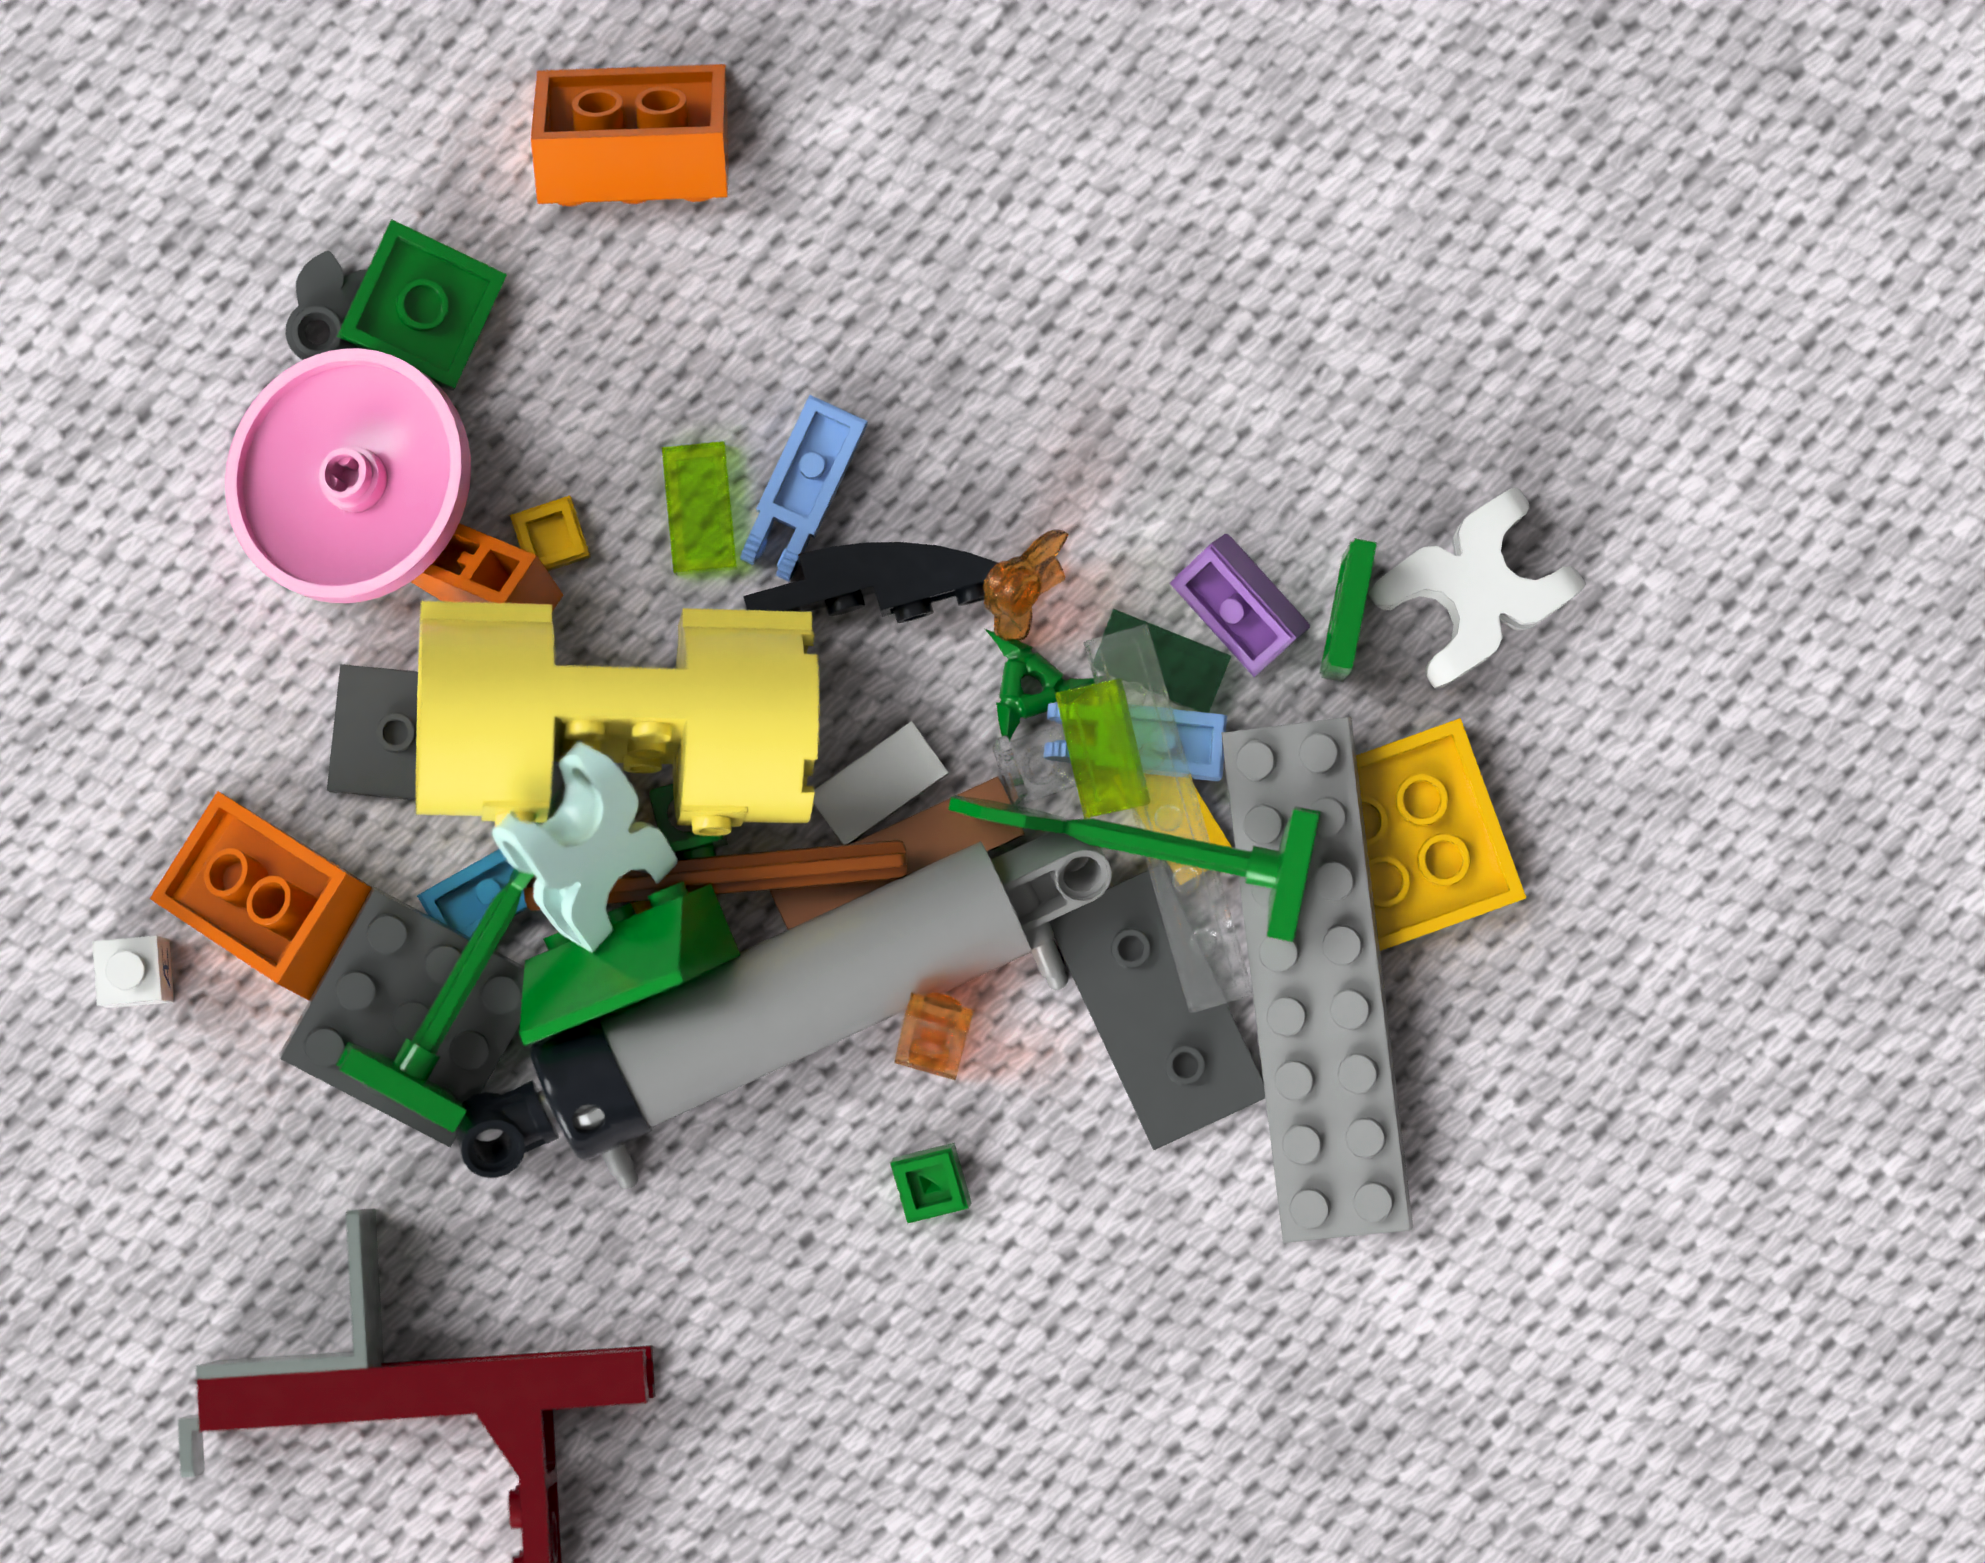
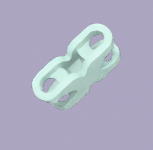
(585, 846)

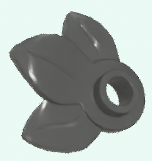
(324, 296)

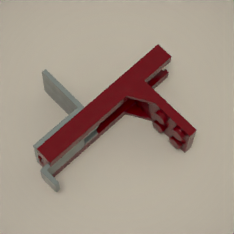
(506, 1392)

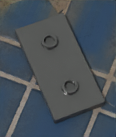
(377, 734)
(1172, 1063)

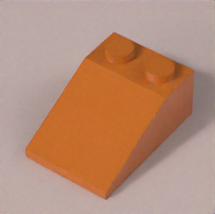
(261, 895)

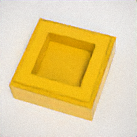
(552, 533)

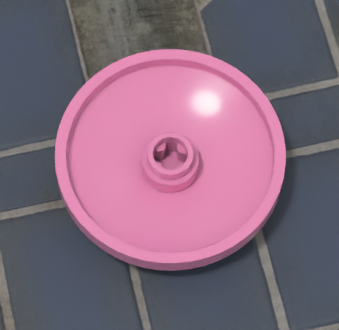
(348, 476)

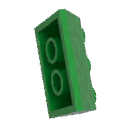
(639, 958)

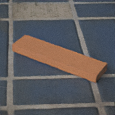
(927, 839)

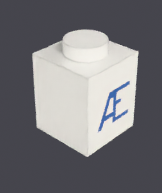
(133, 971)

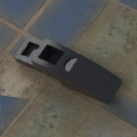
(899, 573)

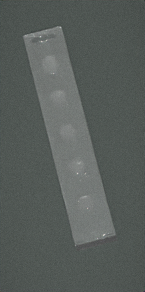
(1188, 896)

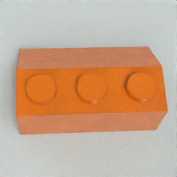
(630, 134)

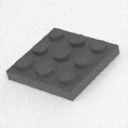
(382, 992)

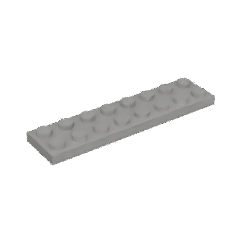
(1321, 994)

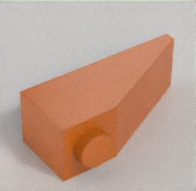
(487, 571)

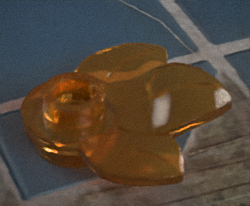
(1017, 583)

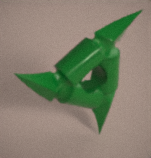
(1024, 663)

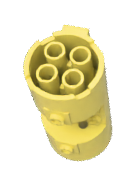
(728, 717)

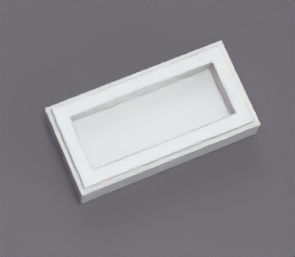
(878, 784)

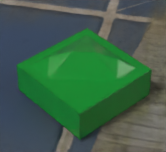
(930, 1183)

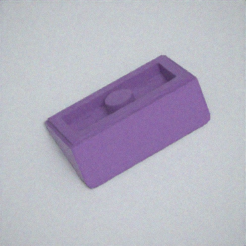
(1240, 604)

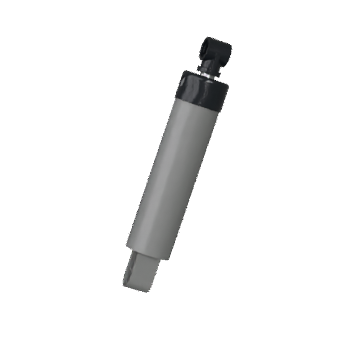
(784, 1002)

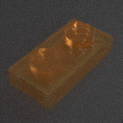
(934, 1034)

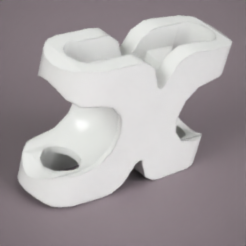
(1476, 588)

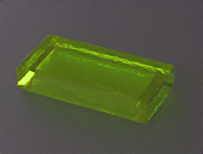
(699, 508)
(1102, 748)

